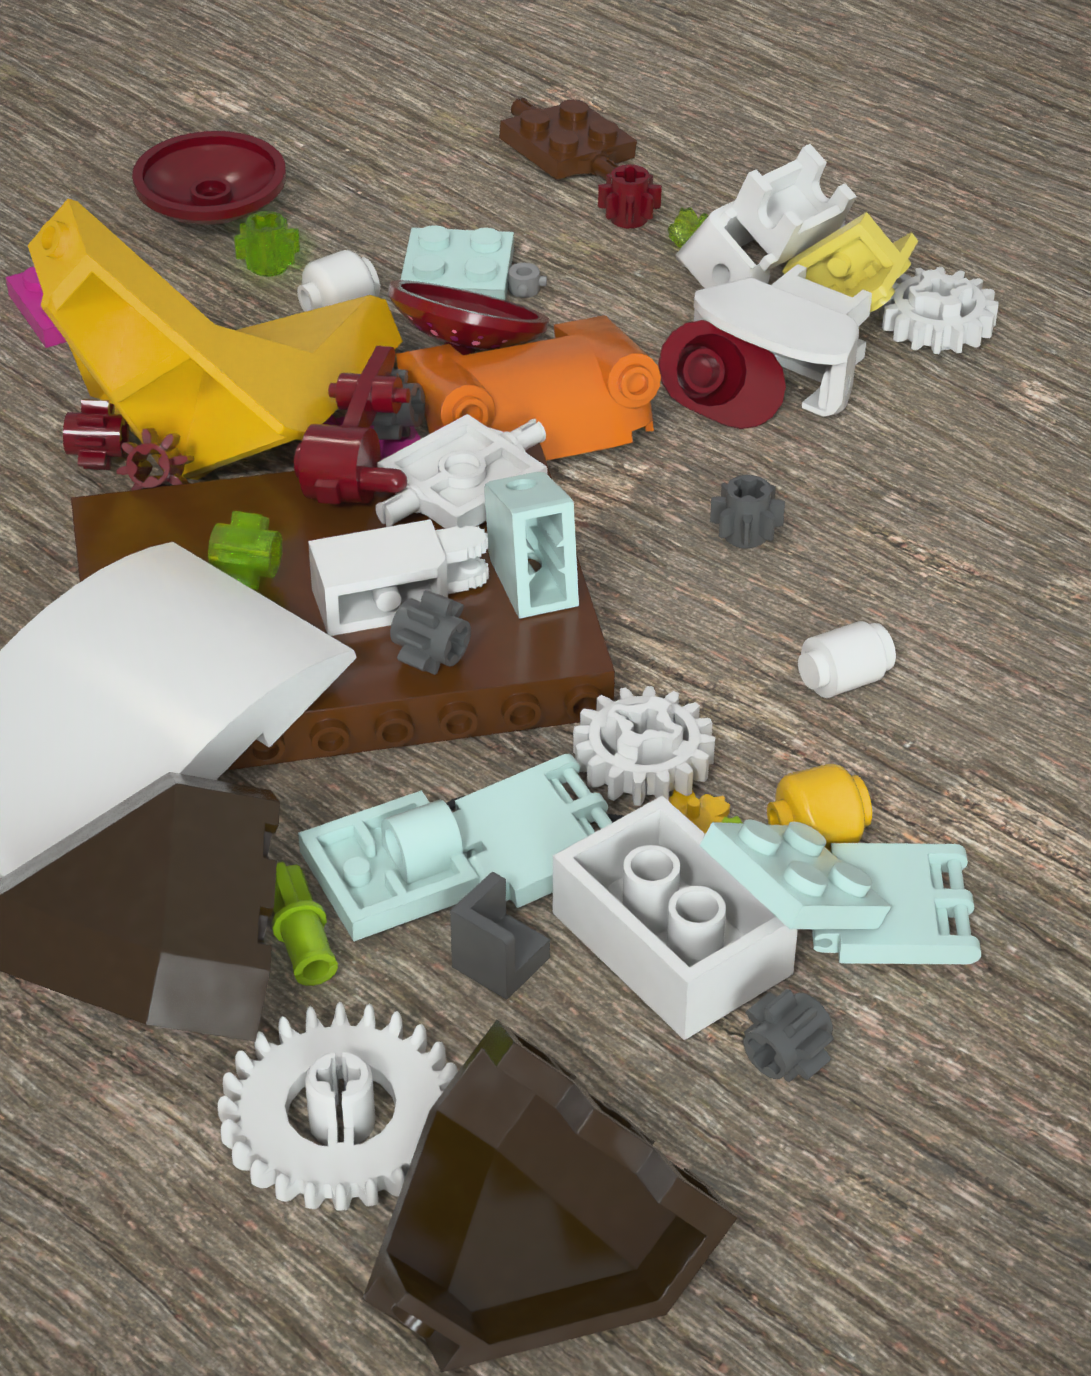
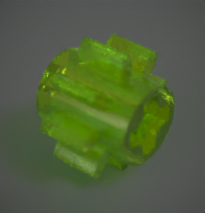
(267, 243)
(246, 548)

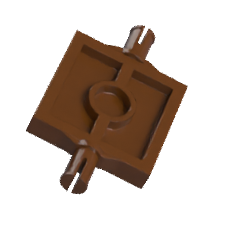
(566, 138)

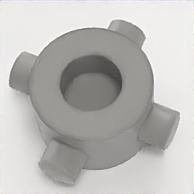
(525, 280)

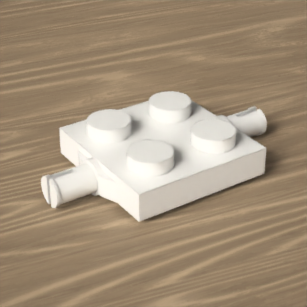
(452, 467)

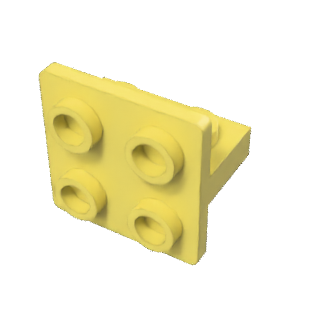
(857, 260)

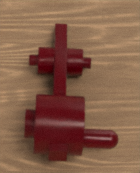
(341, 461)

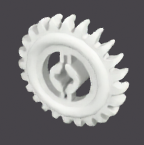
(274, 1152)

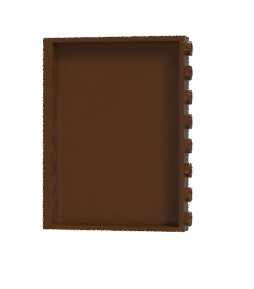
(508, 680)

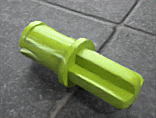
(300, 926)

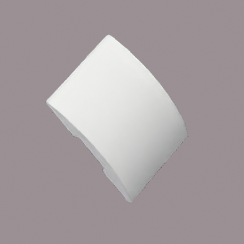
(143, 678)

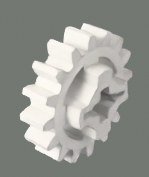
(940, 310)
(643, 745)

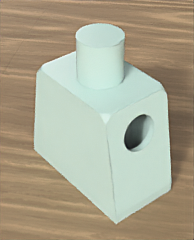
(535, 521)

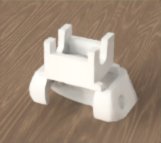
(778, 210)
(798, 322)

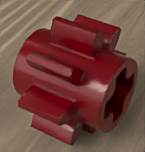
(629, 196)
(95, 434)
(171, 461)

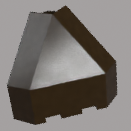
(154, 908)
(536, 1214)

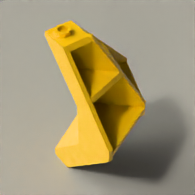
(178, 369)

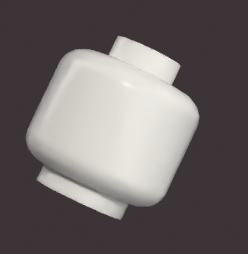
(337, 280)

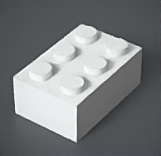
(670, 918)

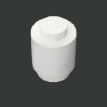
(846, 658)

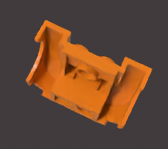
(581, 386)

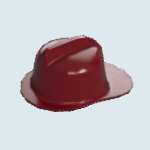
(721, 375)

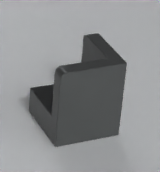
(492, 944)

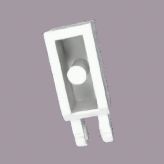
(370, 573)

